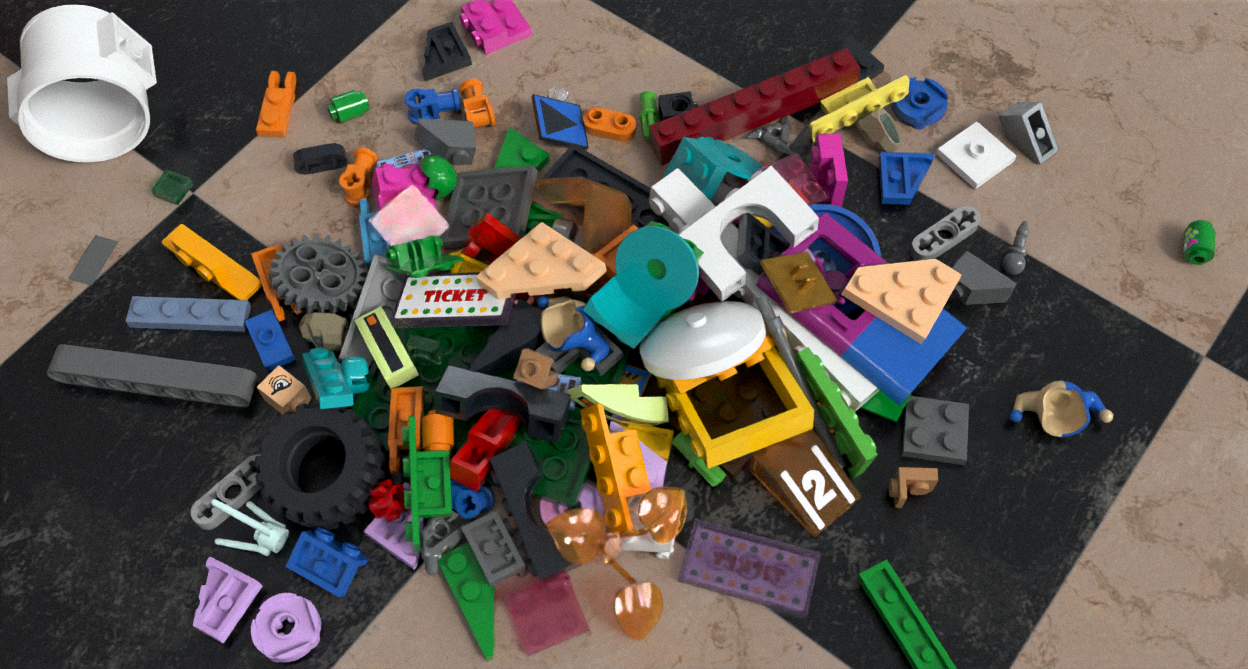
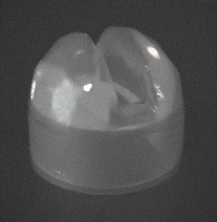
(560, 91)

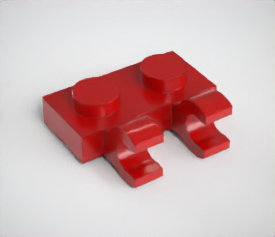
(490, 234)

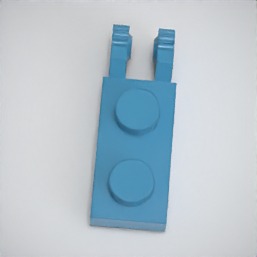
(372, 240)

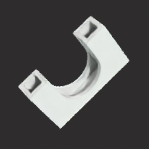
(763, 196)

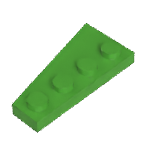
(843, 420)

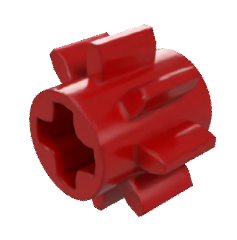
(387, 500)

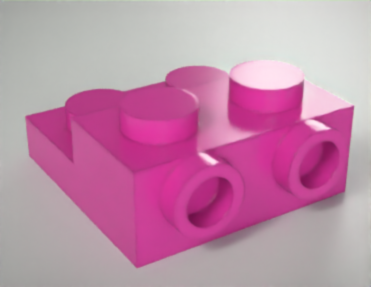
(494, 23)
(829, 167)
(391, 181)

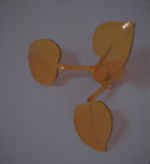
(582, 537)

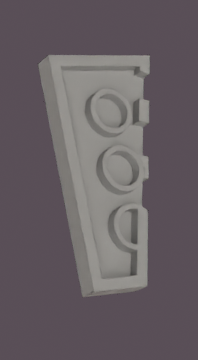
(380, 289)

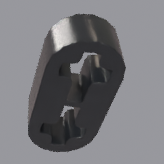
(319, 158)

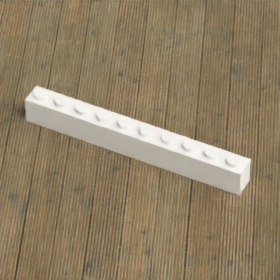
(683, 204)

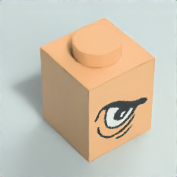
(283, 391)

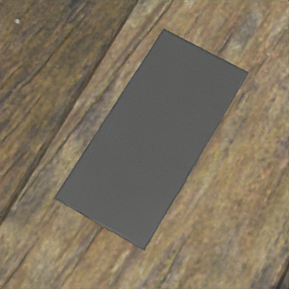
(93, 260)

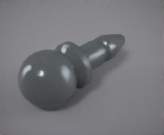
(1014, 261)

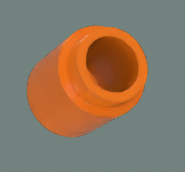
(437, 432)

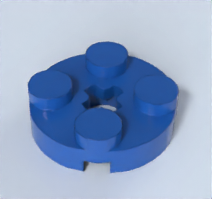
(922, 114)

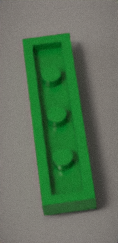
(904, 618)

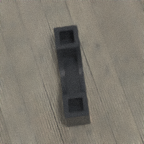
(469, 392)
(518, 475)

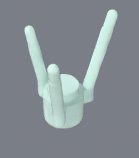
(269, 535)

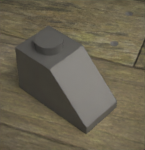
(1029, 130)
(448, 139)
(980, 282)

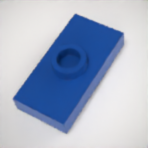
(269, 340)

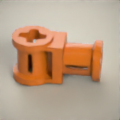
(476, 105)
(356, 178)

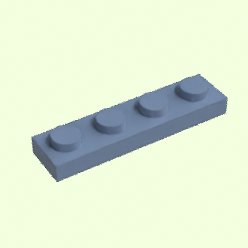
(188, 313)

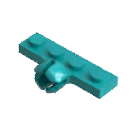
(333, 381)

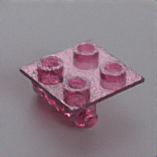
(799, 177)
(408, 218)
(546, 613)

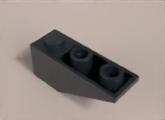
(506, 344)

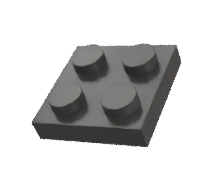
(935, 430)

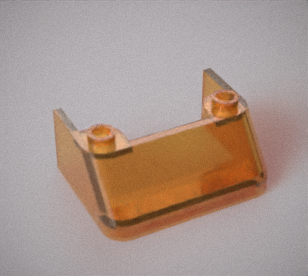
(605, 218)

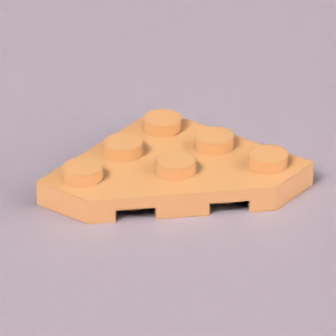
(541, 264)
(904, 293)

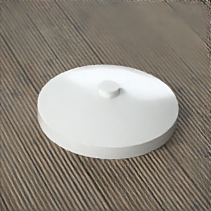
(703, 340)

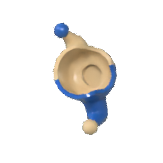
(569, 327)
(1061, 408)

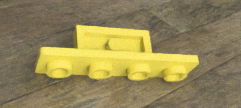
(856, 102)

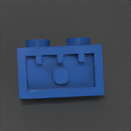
(326, 560)

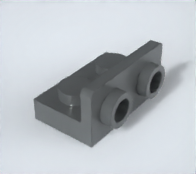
(494, 549)

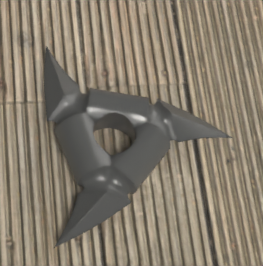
(779, 143)

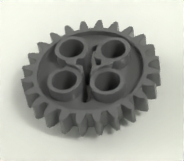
(318, 274)

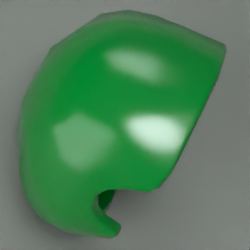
(441, 174)

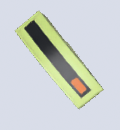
(386, 348)
(623, 403)

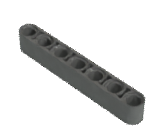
(152, 375)

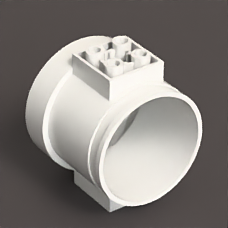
(82, 118)

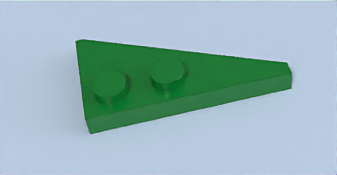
(472, 595)

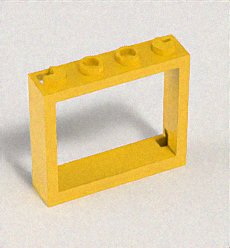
(753, 437)

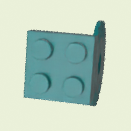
(706, 162)
(634, 298)

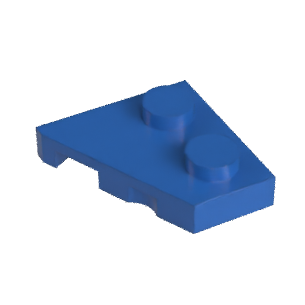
(902, 175)

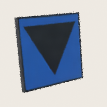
(559, 122)

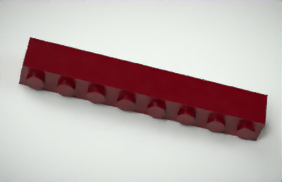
(756, 104)

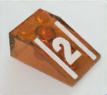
(805, 480)

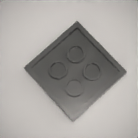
(500, 192)

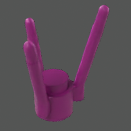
(837, 280)

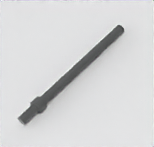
(774, 327)

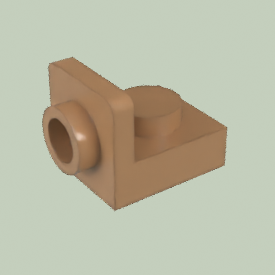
(535, 369)
(916, 480)

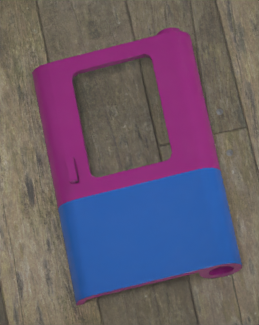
(868, 343)

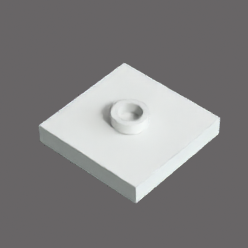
(976, 155)

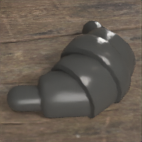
(440, 537)

